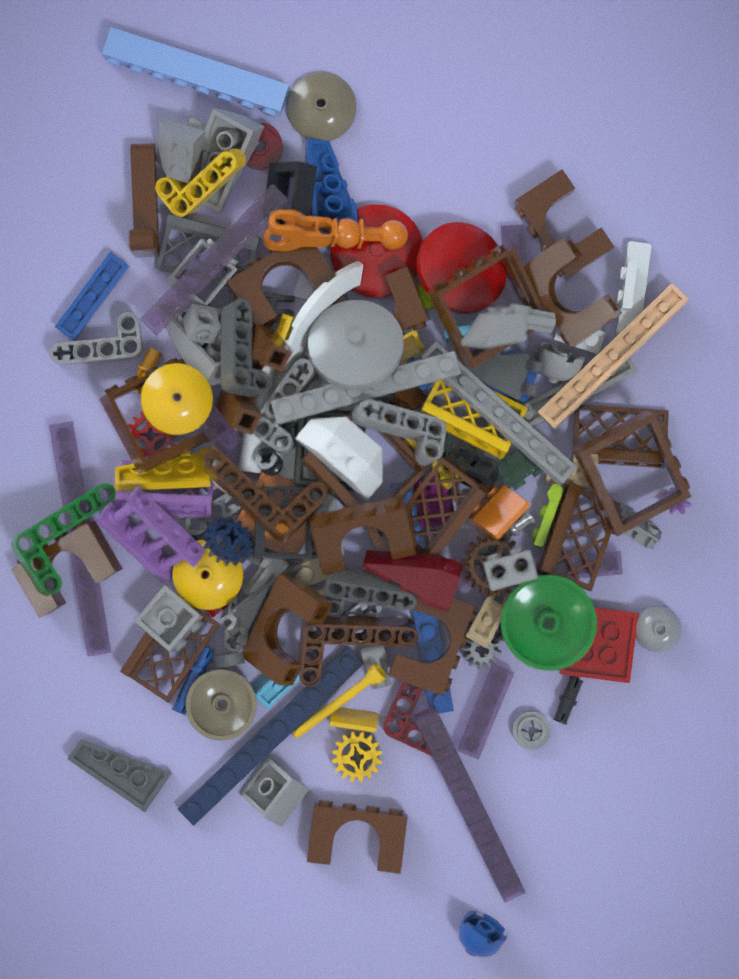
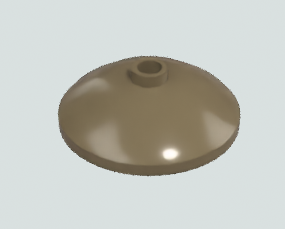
(321, 122)
(219, 722)

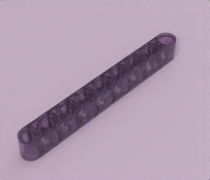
(469, 804)

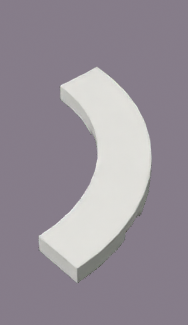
(320, 301)

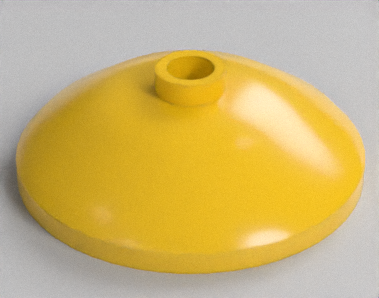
(173, 416)
(208, 593)

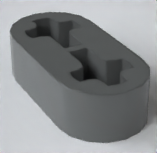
(228, 659)

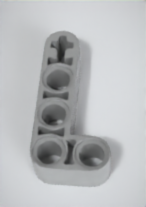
(96, 346)
(399, 427)
(275, 431)

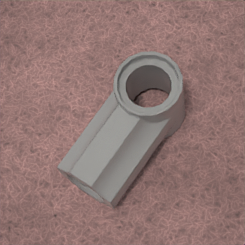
(536, 319)
(268, 571)
(377, 655)

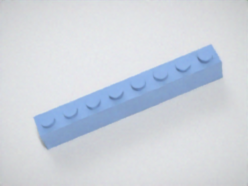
(195, 71)

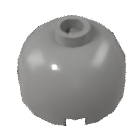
(560, 362)
(658, 629)

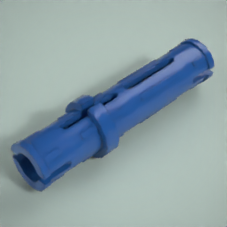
(197, 670)

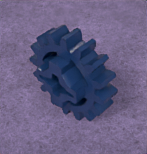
(230, 543)

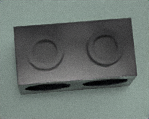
(475, 465)

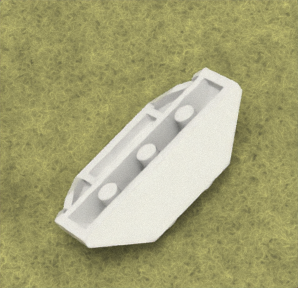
(345, 452)

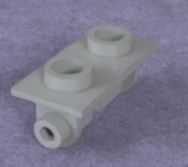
(647, 533)

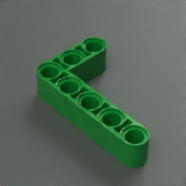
(55, 529)

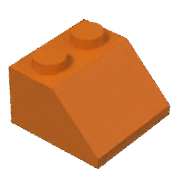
(497, 511)

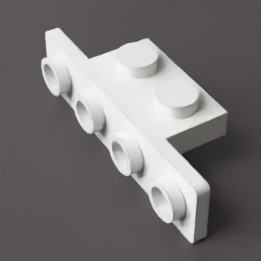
(634, 283)

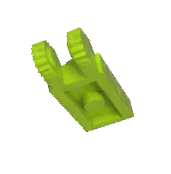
(547, 513)

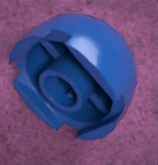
(481, 935)

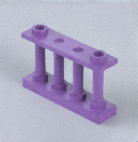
(140, 545)

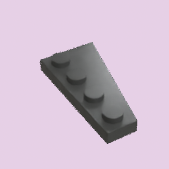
(126, 776)

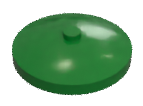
(549, 622)

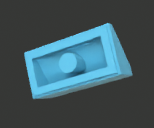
(268, 691)

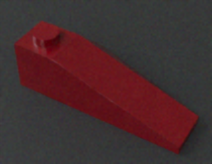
(427, 576)

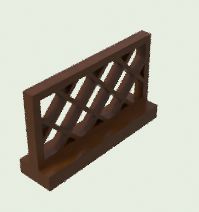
(624, 455)
(456, 518)
(558, 535)
(144, 651)

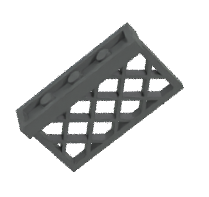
(200, 229)

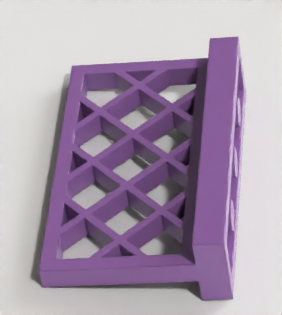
(176, 505)

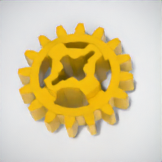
(368, 754)

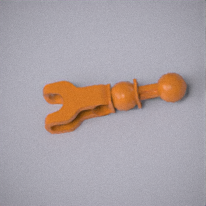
(304, 232)

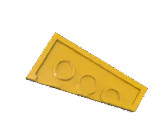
(179, 472)

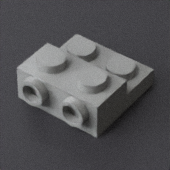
(169, 619)

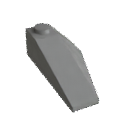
(227, 132)
(199, 355)

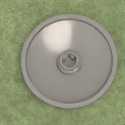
(355, 344)

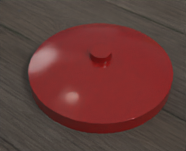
(453, 248)
(375, 257)

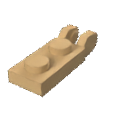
(487, 620)

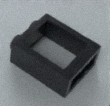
(304, 184)
(259, 540)

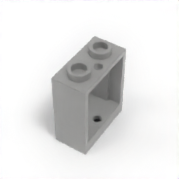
(199, 300)

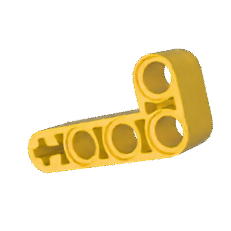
(205, 179)

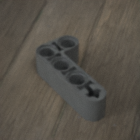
(236, 352)
(365, 589)

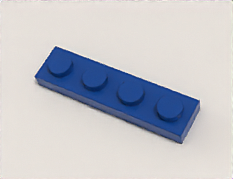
(92, 296)

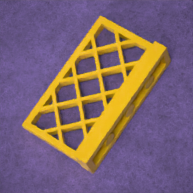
(467, 430)

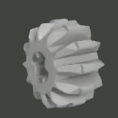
(481, 659)

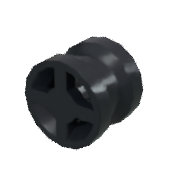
(269, 467)

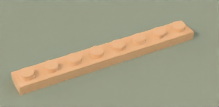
(613, 356)

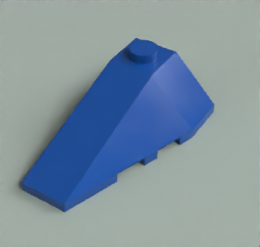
(330, 190)

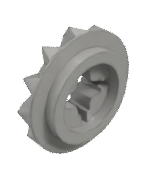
(539, 738)

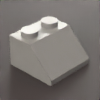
(179, 150)
(496, 328)
(274, 791)

